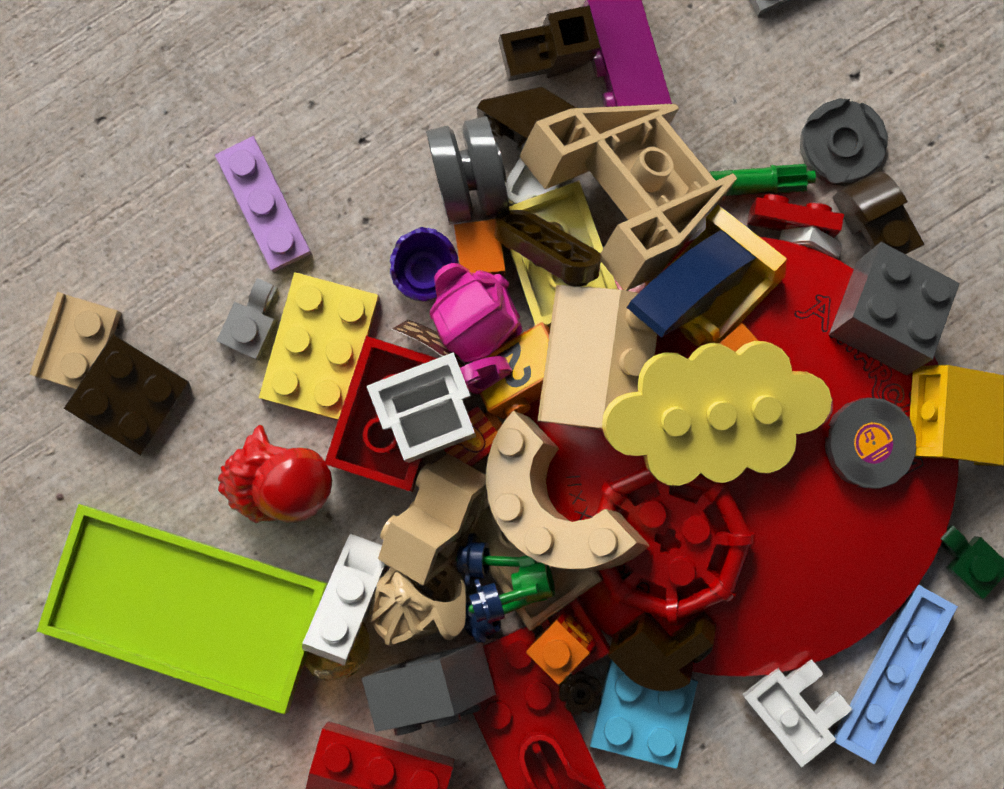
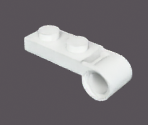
(345, 600)

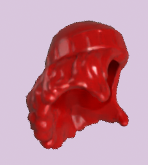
(275, 481)

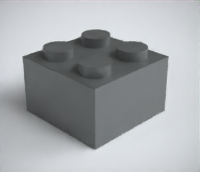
(894, 309)
(429, 689)

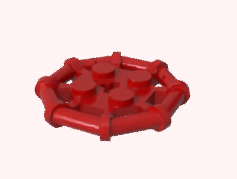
(679, 564)

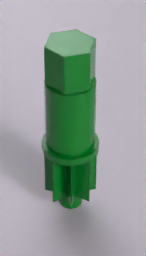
(768, 179)

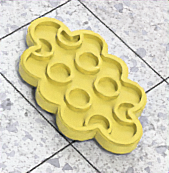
(716, 412)

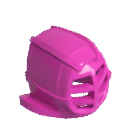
(473, 312)

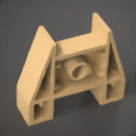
(641, 169)

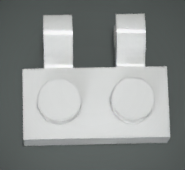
(790, 717)

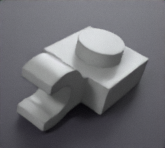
(247, 326)

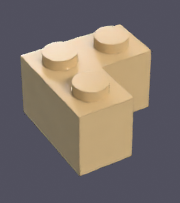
(436, 522)

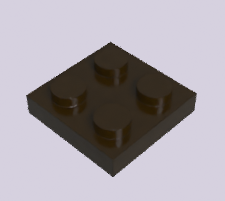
(126, 394)

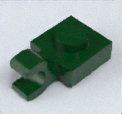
(973, 563)

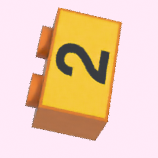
(524, 385)

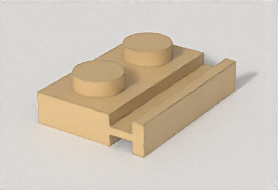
(73, 339)

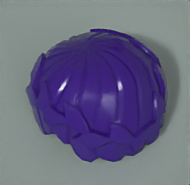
(417, 260)

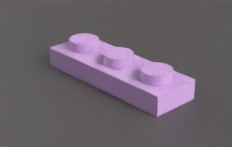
(263, 204)

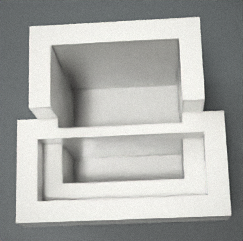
(424, 407)

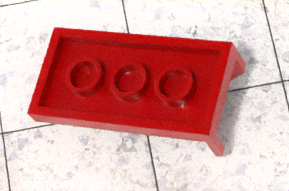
(528, 724)

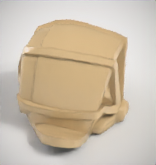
(407, 613)

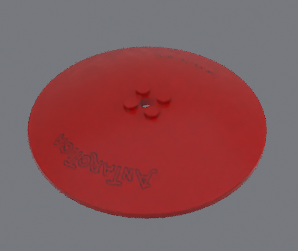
(824, 552)

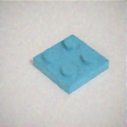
(642, 720)

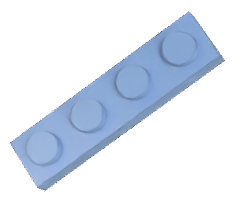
(894, 673)

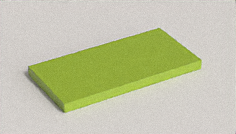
(182, 608)

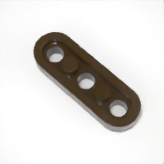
(548, 247)

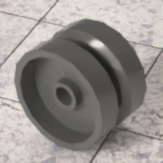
(467, 170)

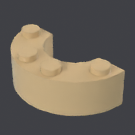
(529, 520)

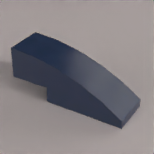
(691, 283)

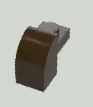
(555, 48)
(878, 211)
(661, 659)

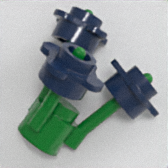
(487, 608)

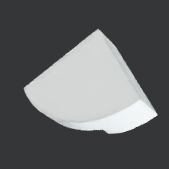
(814, 239)

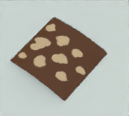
(427, 337)

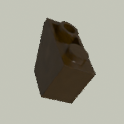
(517, 112)

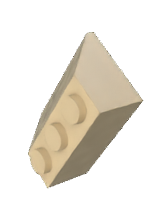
(591, 354)

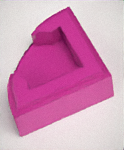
(484, 373)

